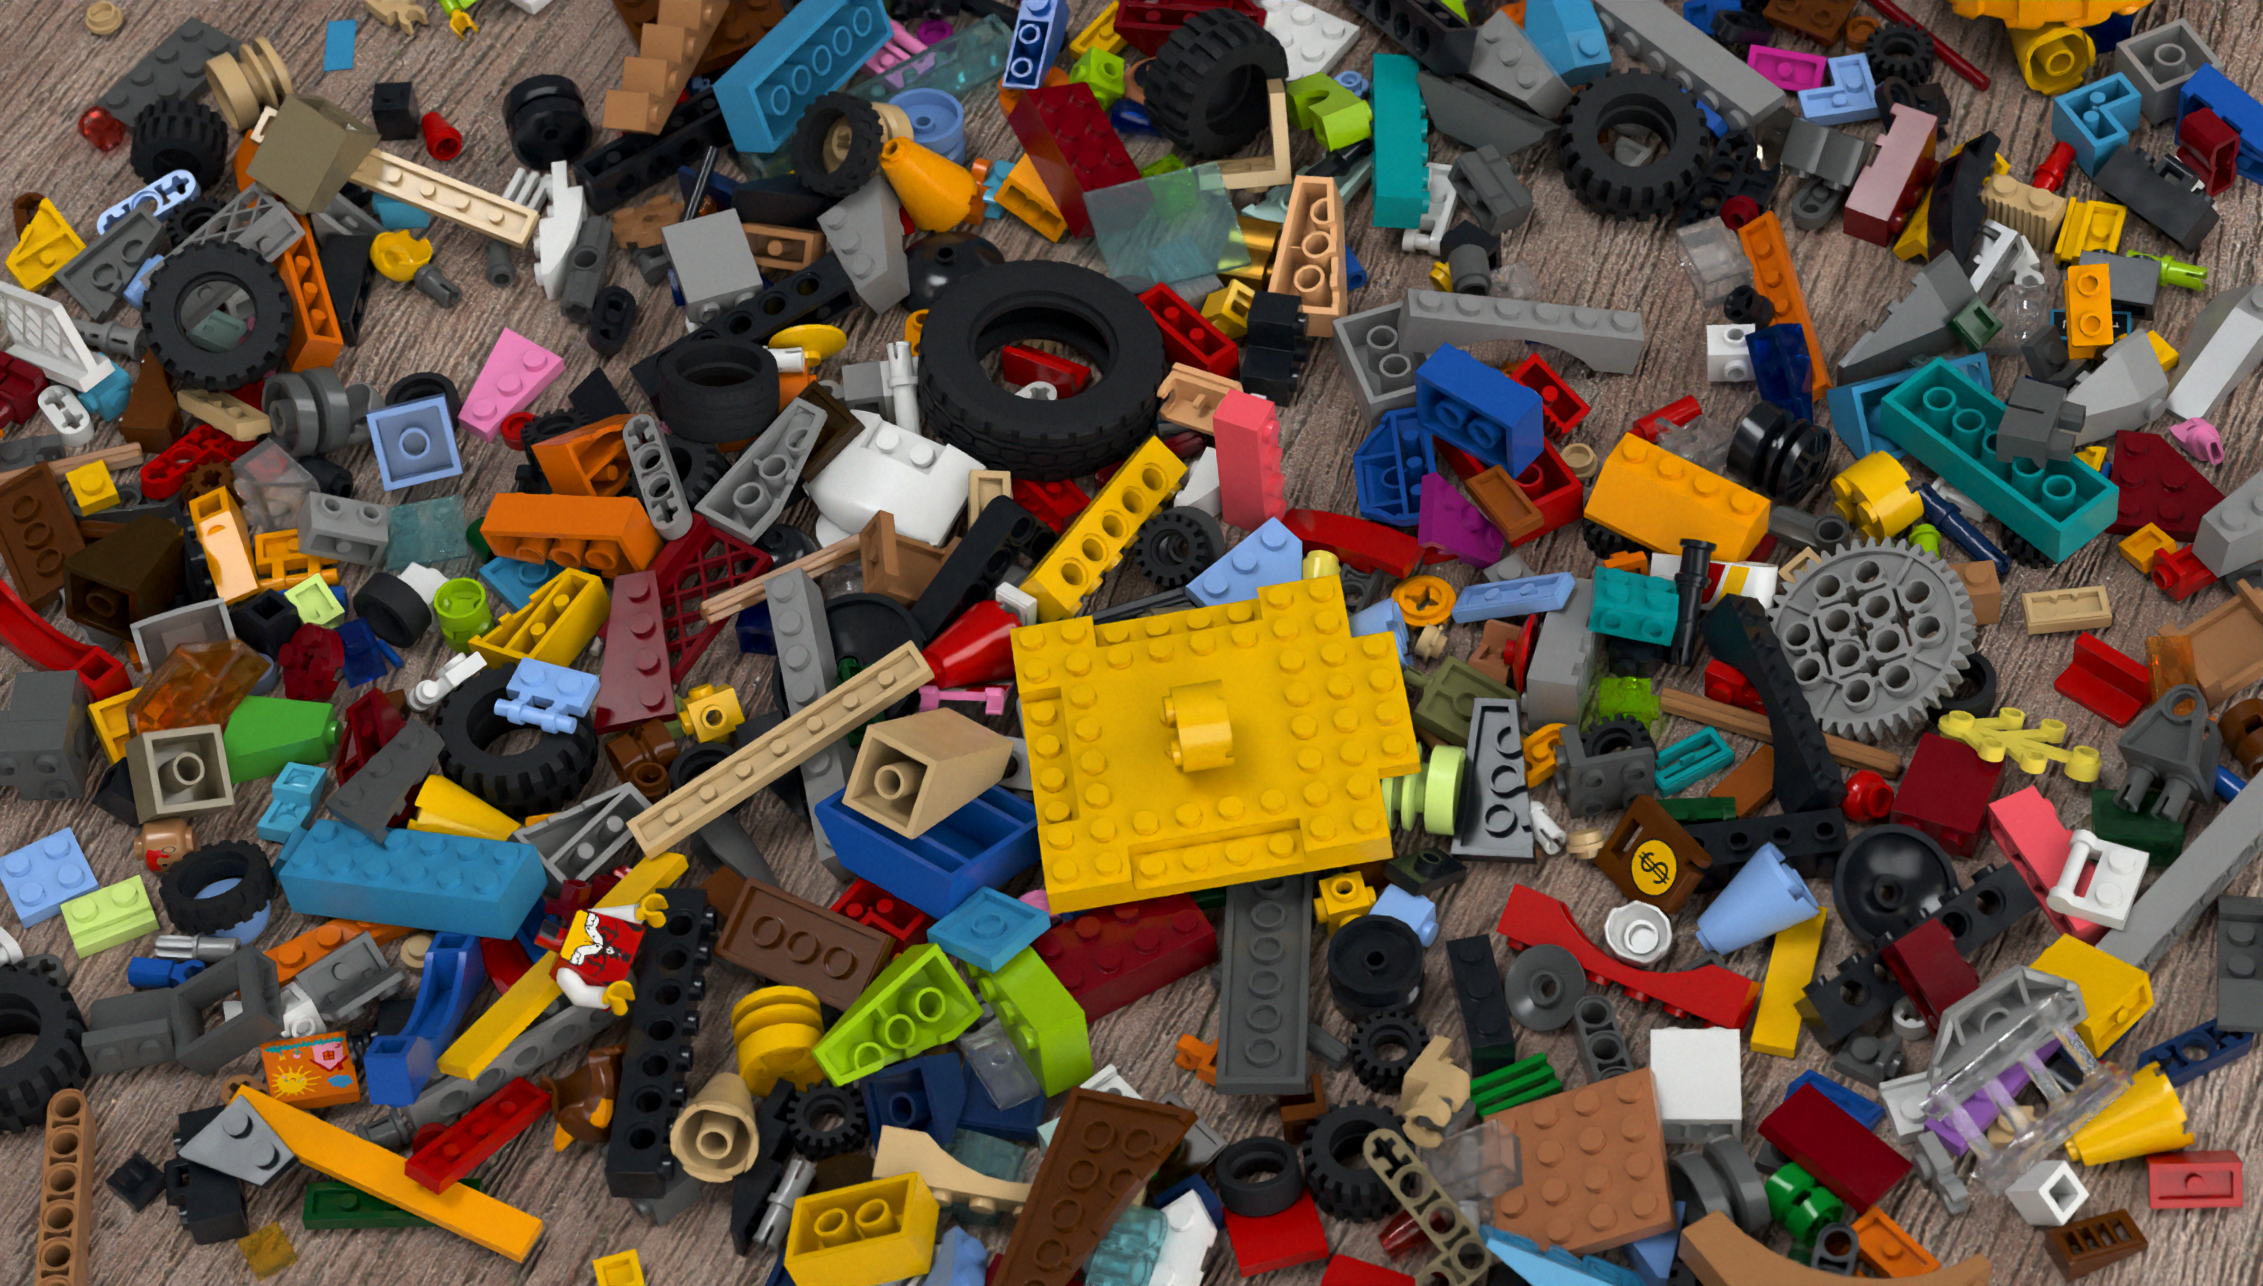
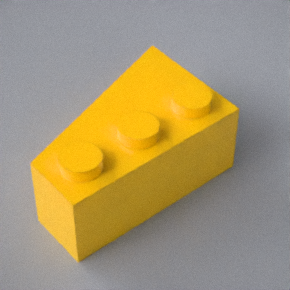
(553, 624)

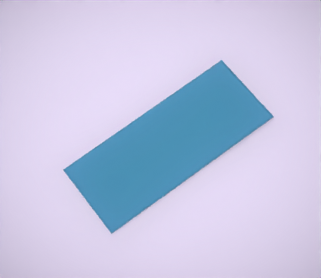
(340, 45)

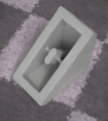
(344, 218)

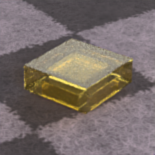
(267, 1251)

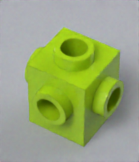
(1102, 73)

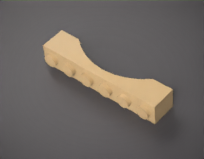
(948, 1180)

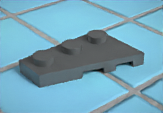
(111, 262)

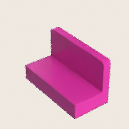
(1788, 68)

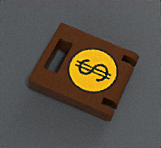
(1657, 862)

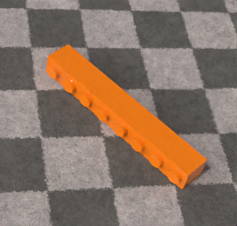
(316, 329)

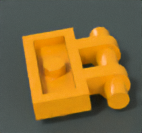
(279, 553)

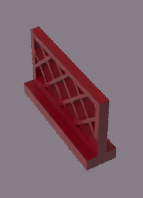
(687, 557)

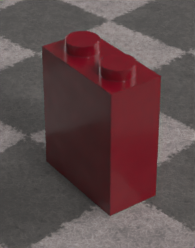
(1948, 793)

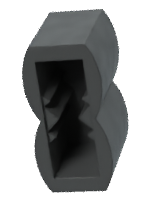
(1825, 153)

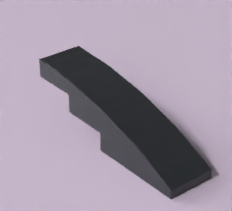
(767, 1171)

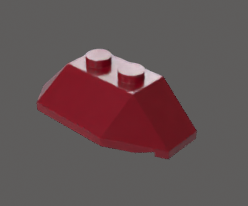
(1150, 22)
(369, 727)

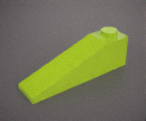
(901, 1013)

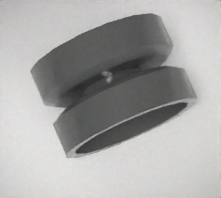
(307, 411)
(1720, 1180)

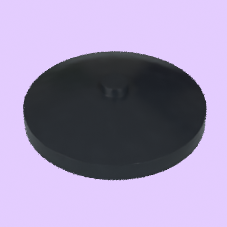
(865, 630)

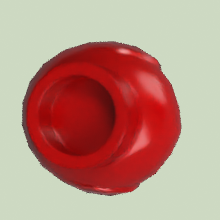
(1867, 797)

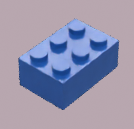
(1479, 410)

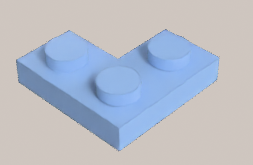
(1847, 99)

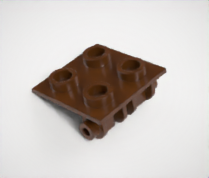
(1812, 17)

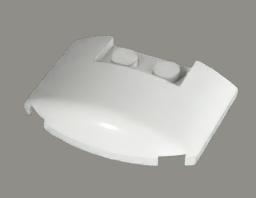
(897, 474)

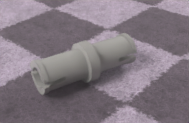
(782, 1204)

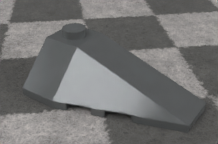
(1912, 326)

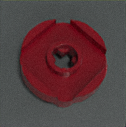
(311, 663)

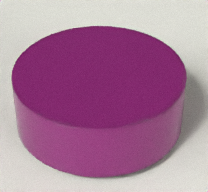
(934, 32)

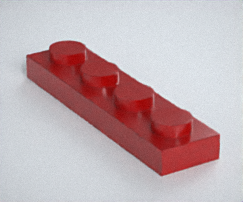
(477, 1135)

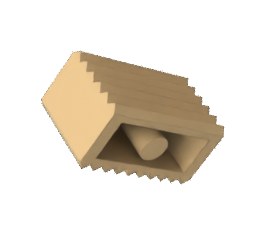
(2025, 209)

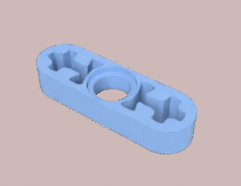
(167, 185)

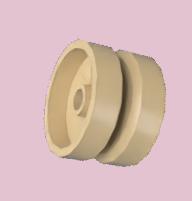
(838, 139)

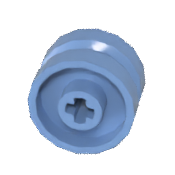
(935, 121)

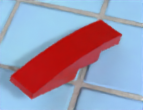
(1355, 541)

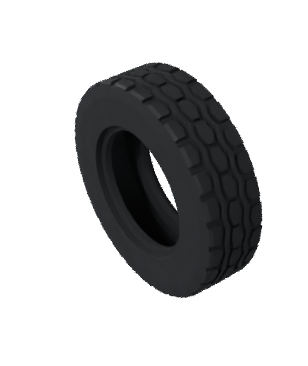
(1045, 303)

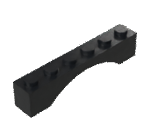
(1803, 766)

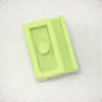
(109, 916)

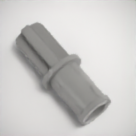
(195, 947)

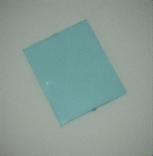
(1167, 228)

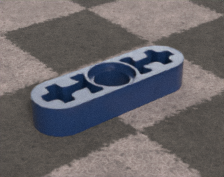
(2205, 1036)

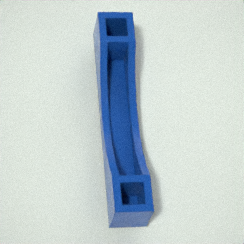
(450, 980)

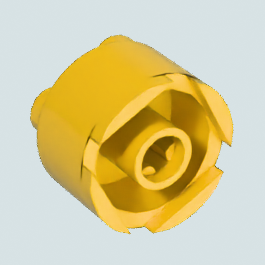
(1876, 497)
(1200, 726)

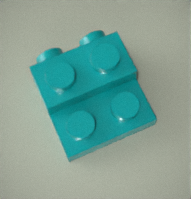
(1633, 606)

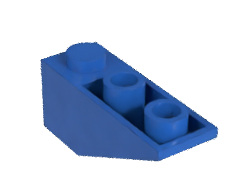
(1035, 43)

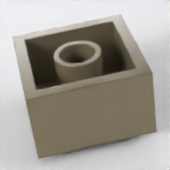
(179, 773)

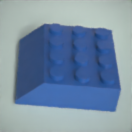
(946, 864)

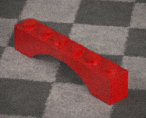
(53, 651)
(1708, 992)

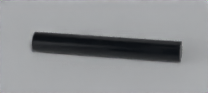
(700, 183)

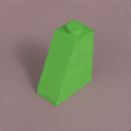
(276, 731)

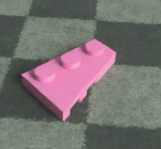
(508, 384)

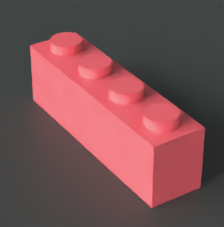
(1248, 460)
(2038, 847)

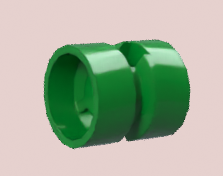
(1801, 1204)

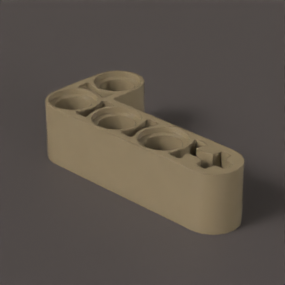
(1424, 1206)

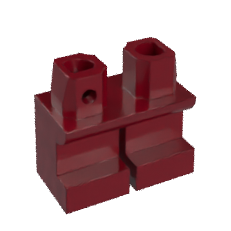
(19, 389)

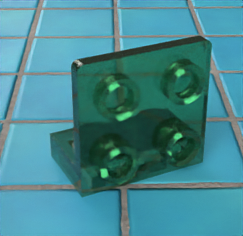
(2136, 830)

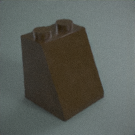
(125, 576)

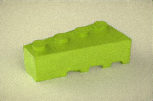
(1038, 1019)

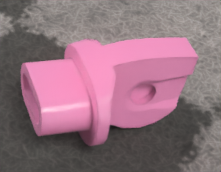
(2199, 440)

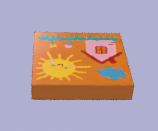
(310, 1071)

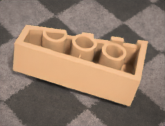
(1313, 253)

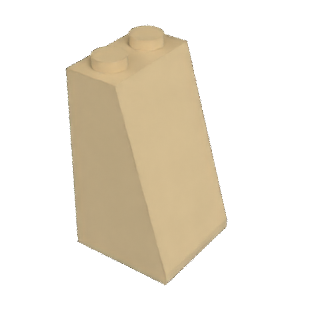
(924, 769)

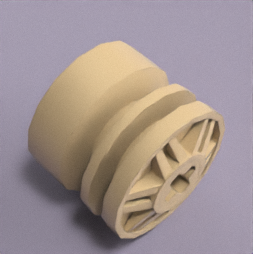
(241, 87)

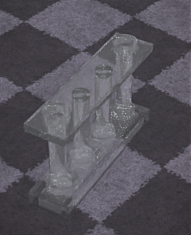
(2066, 1111)

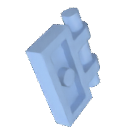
(548, 686)

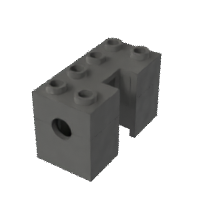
(46, 736)

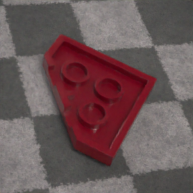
(2158, 488)

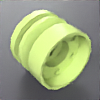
(1431, 792)

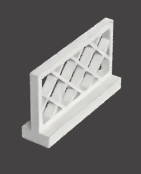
(49, 339)

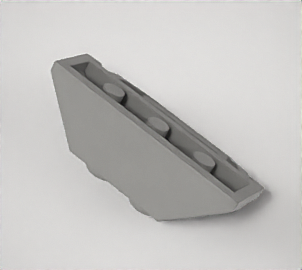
(1992, 1012)

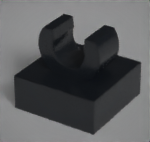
(136, 1182)

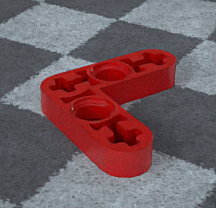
(165, 475)

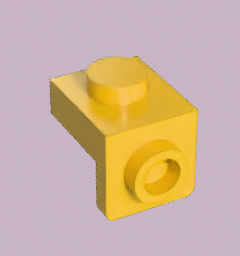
(92, 487)

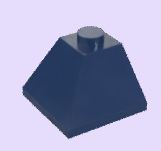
(916, 1096)

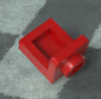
(2180, 572)

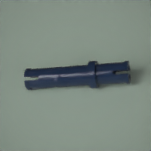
(1948, 520)

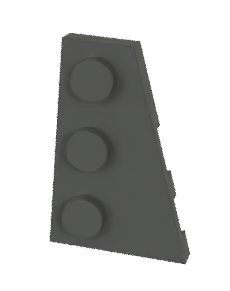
(382, 783)

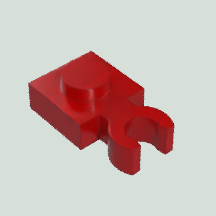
(1731, 687)

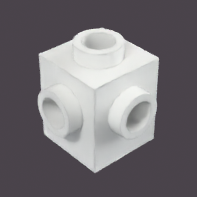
(1728, 353)

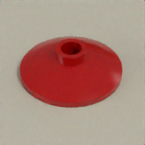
(1520, 651)

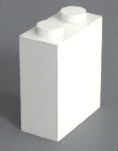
(1697, 1082)

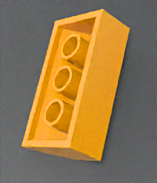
(1665, 498)

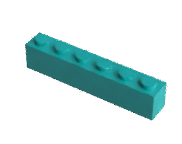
(1398, 143)

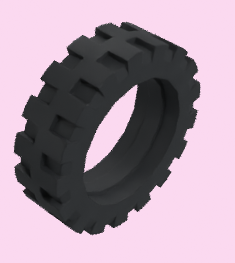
(863, 149)
(226, 908)

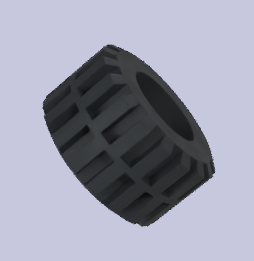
(179, 137)
(697, 465)
(1347, 1190)

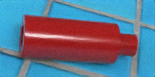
(1678, 413)

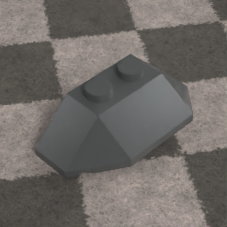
(1480, 117)

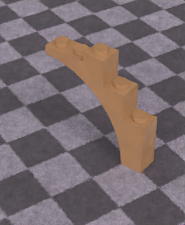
(1728, 1257)

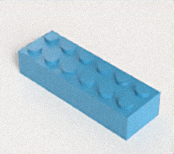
(793, 64)
(415, 879)

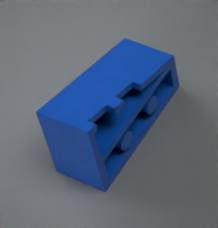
(2235, 108)

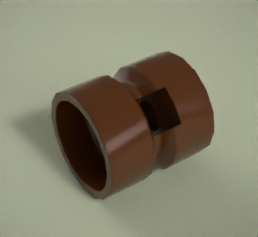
(2243, 733)
(650, 744)

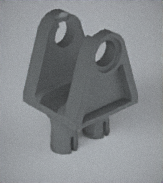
(2170, 756)

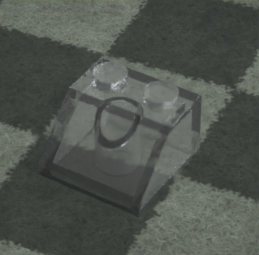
(272, 486)

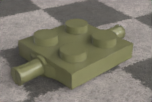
(1449, 698)

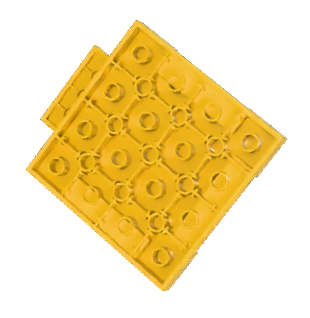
(1310, 733)

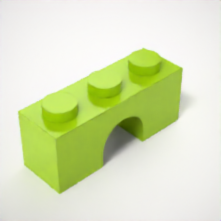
(1330, 109)

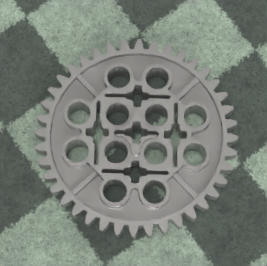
(1927, 663)

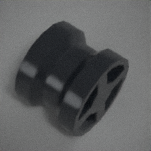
(1748, 307)

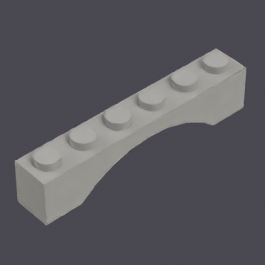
(1597, 336)

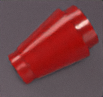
(440, 137)

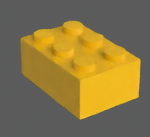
(863, 1233)

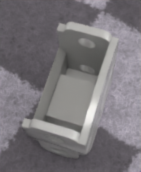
(161, 633)

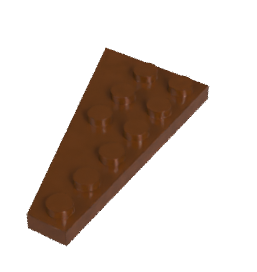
(1088, 1178)

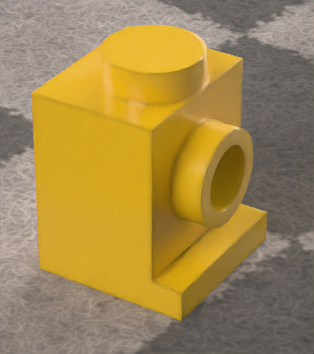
(1229, 309)

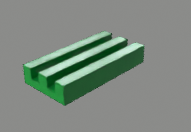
(1510, 1081)

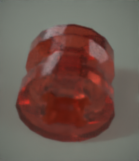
(101, 128)

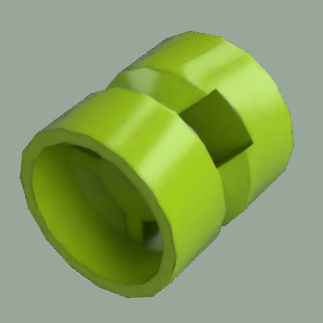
(462, 612)

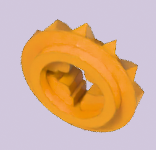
(1412, 593)

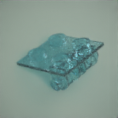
(426, 532)

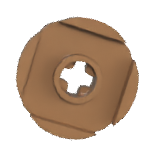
(645, 223)

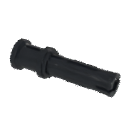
(1691, 581)

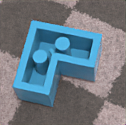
(2097, 120)

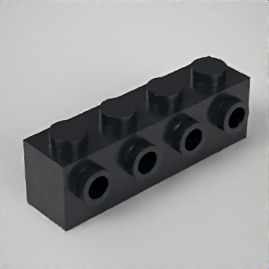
(1806, 839)

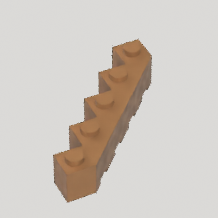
(664, 65)

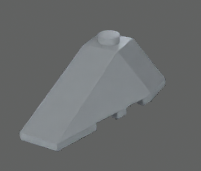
(764, 476)

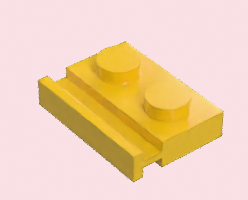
(2089, 228)

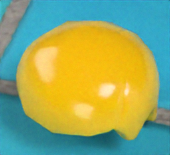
(399, 255)

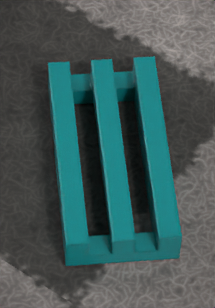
(1693, 765)

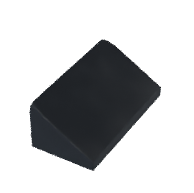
(597, 397)

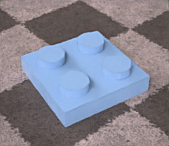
(46, 876)

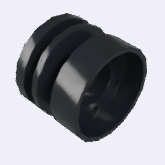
(1778, 452)

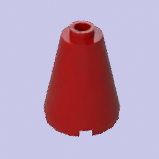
(973, 648)

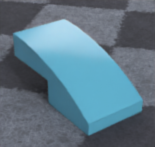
(294, 802)

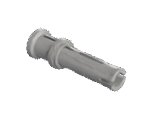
(113, 338)

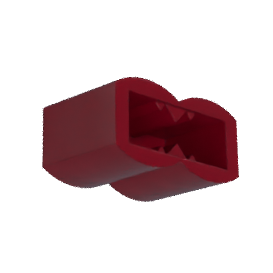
(2209, 149)

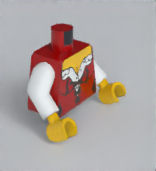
(599, 951)

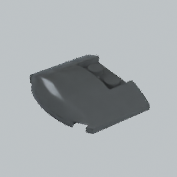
(2240, 963)

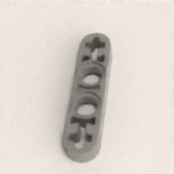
(662, 473)

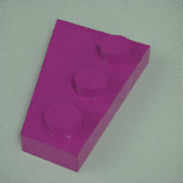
(1455, 525)

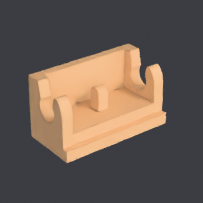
(1193, 397)

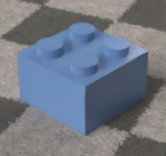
(414, 442)

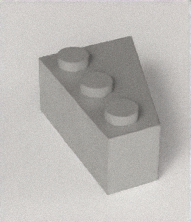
(869, 243)

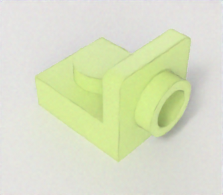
(316, 603)

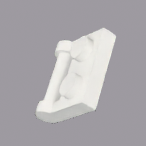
(2111, 887)

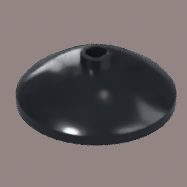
(942, 261)
(1900, 861)

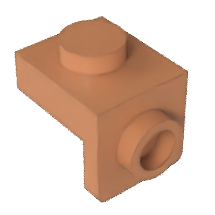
(1490, 654)

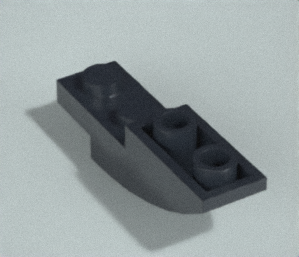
(1953, 205)

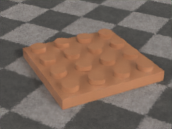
(1590, 1167)

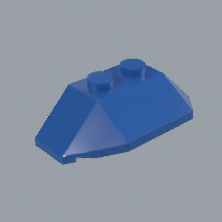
(1392, 468)

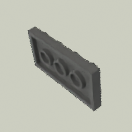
(169, 71)

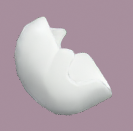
(1638, 934)

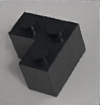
(1275, 346)

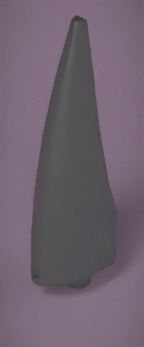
(728, 844)

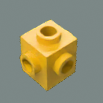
(724, 716)
(1342, 900)

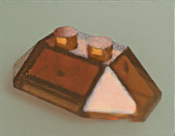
(196, 686)

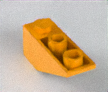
(226, 545)

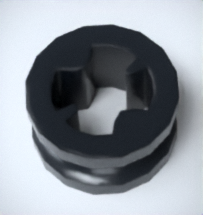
(358, 1047)

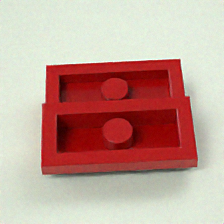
(1051, 501)
(1277, 1239)

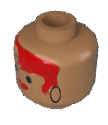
(165, 843)

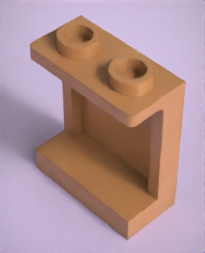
(896, 563)
(2227, 644)

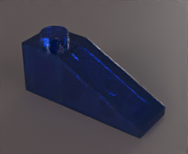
(1783, 367)

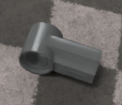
(1805, 530)

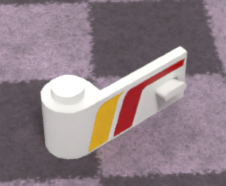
(1737, 578)

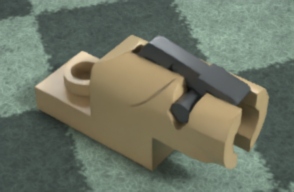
(1435, 1095)

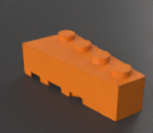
(573, 531)

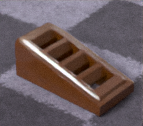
(2078, 1265)

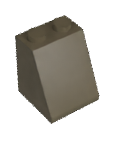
(310, 152)

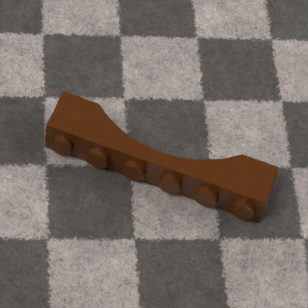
(152, 410)

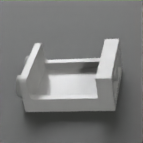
(712, 264)

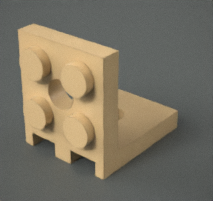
(1263, 171)

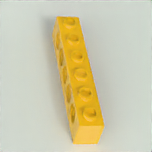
(1102, 530)

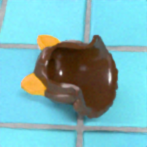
(587, 1098)

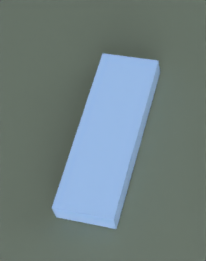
(1513, 597)

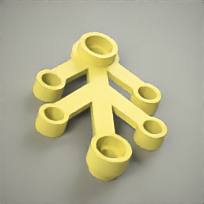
(2020, 744)

